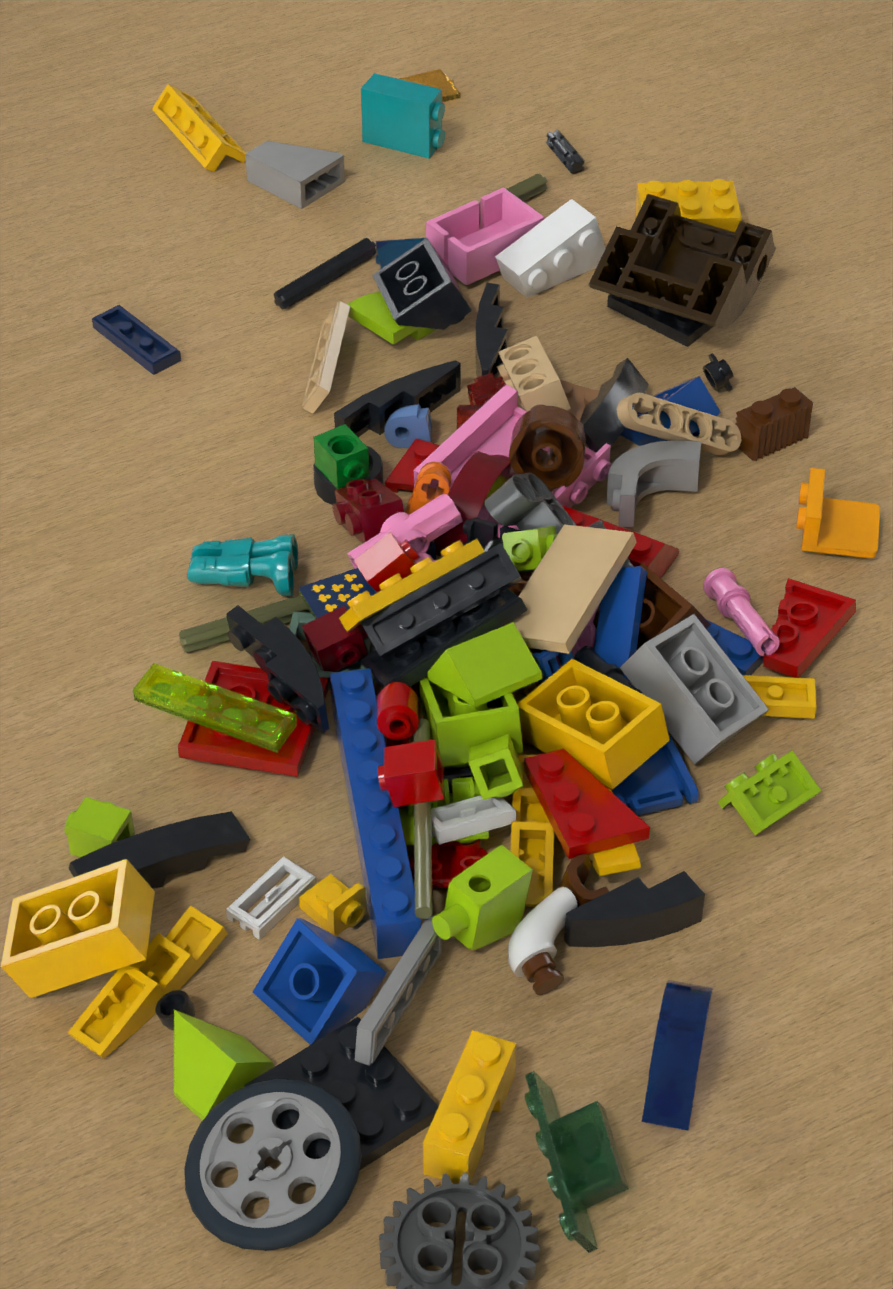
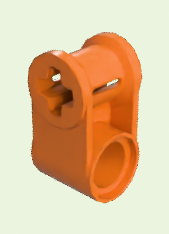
(423, 492)

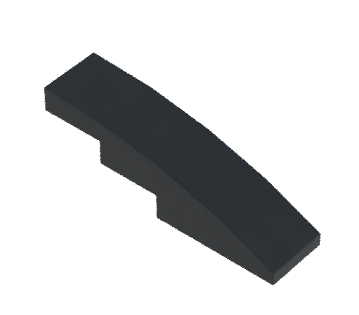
(489, 334)
(425, 387)
(600, 415)
(170, 848)

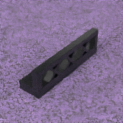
(441, 601)

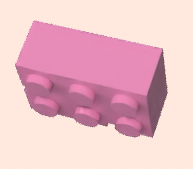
(472, 251)

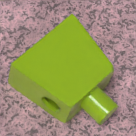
(485, 900)

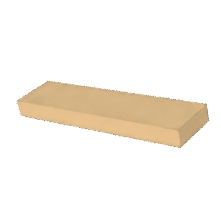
(326, 357)

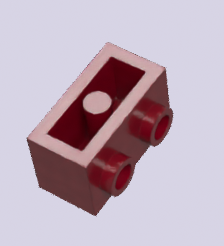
(365, 507)

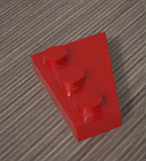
(806, 625)

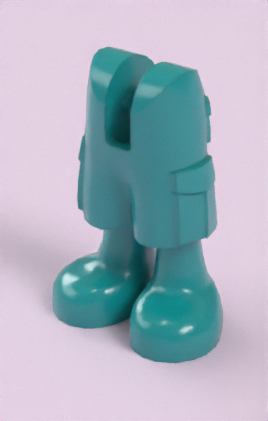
(241, 559)

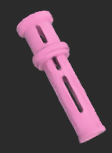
(734, 603)

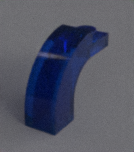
(677, 1054)

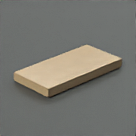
(570, 585)

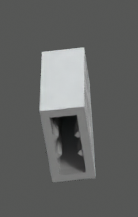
(294, 171)

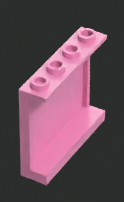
(491, 433)

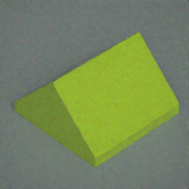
(486, 666)

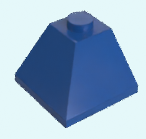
(317, 981)

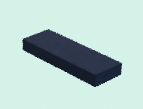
(136, 339)

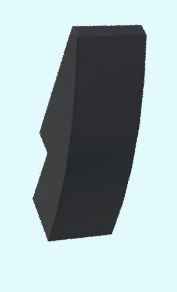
(635, 913)

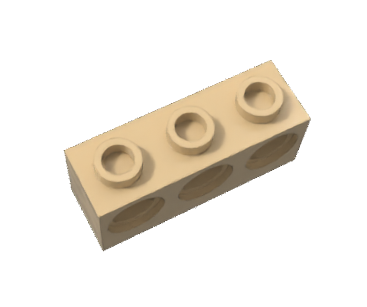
(532, 375)

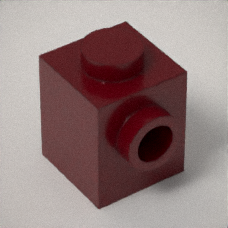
(332, 644)

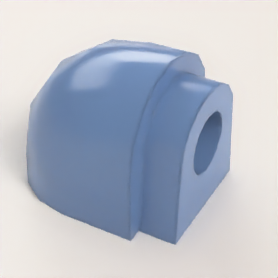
(407, 425)

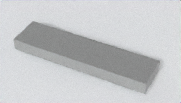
(397, 993)

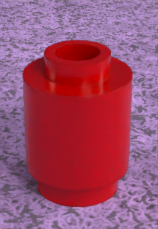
(397, 711)

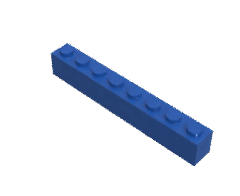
(375, 820)

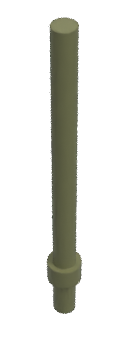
(423, 843)

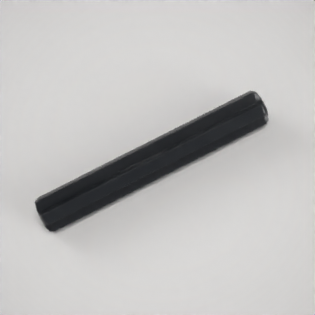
(324, 273)

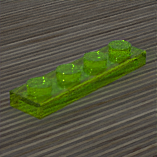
(215, 707)

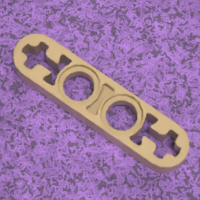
(680, 419)

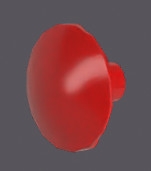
(451, 860)

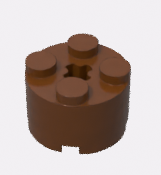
(550, 428)

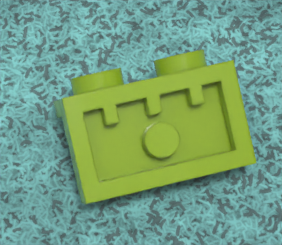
(771, 792)

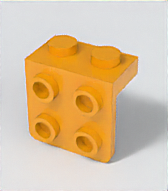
(836, 524)

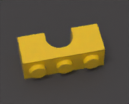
(460, 1123)

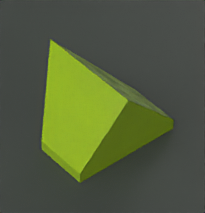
(211, 1063)

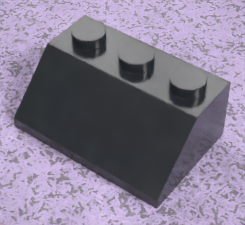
(422, 289)

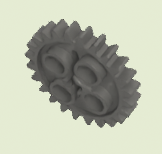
(412, 1244)

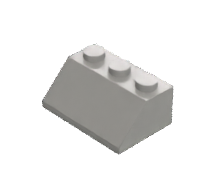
(697, 685)

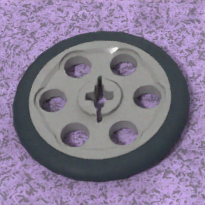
(285, 1222)

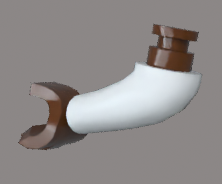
(532, 941)

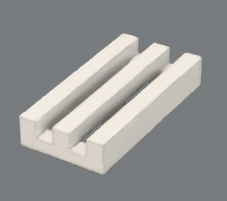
(470, 818)
(277, 901)

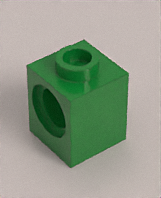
(341, 456)

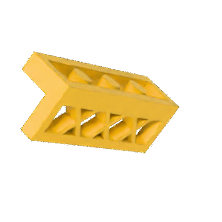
(196, 128)

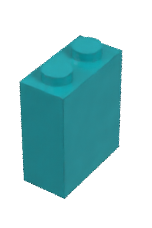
(402, 115)

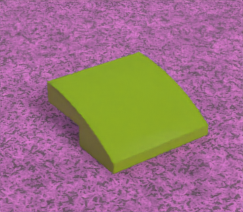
(375, 315)

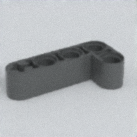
(527, 504)

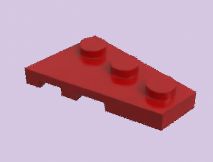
(580, 807)

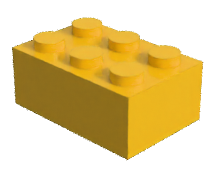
(701, 201)
(595, 721)
(78, 929)

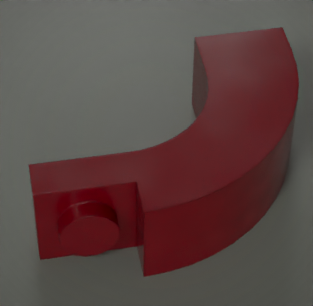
(471, 488)

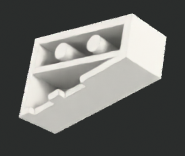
(553, 251)

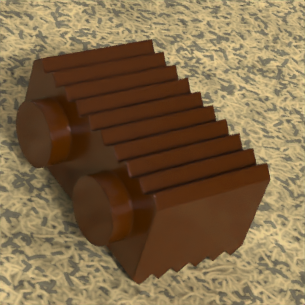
(774, 423)

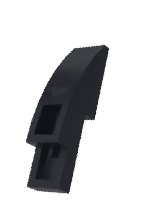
(287, 665)

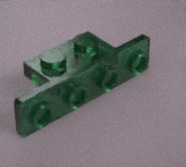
(581, 1158)

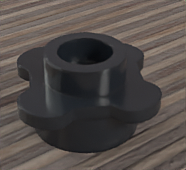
(718, 373)

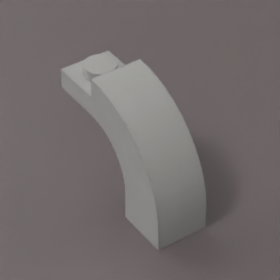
(650, 470)

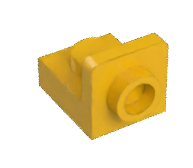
(334, 904)

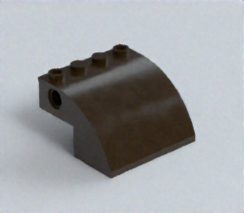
(684, 264)

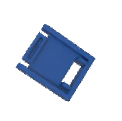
(658, 783)

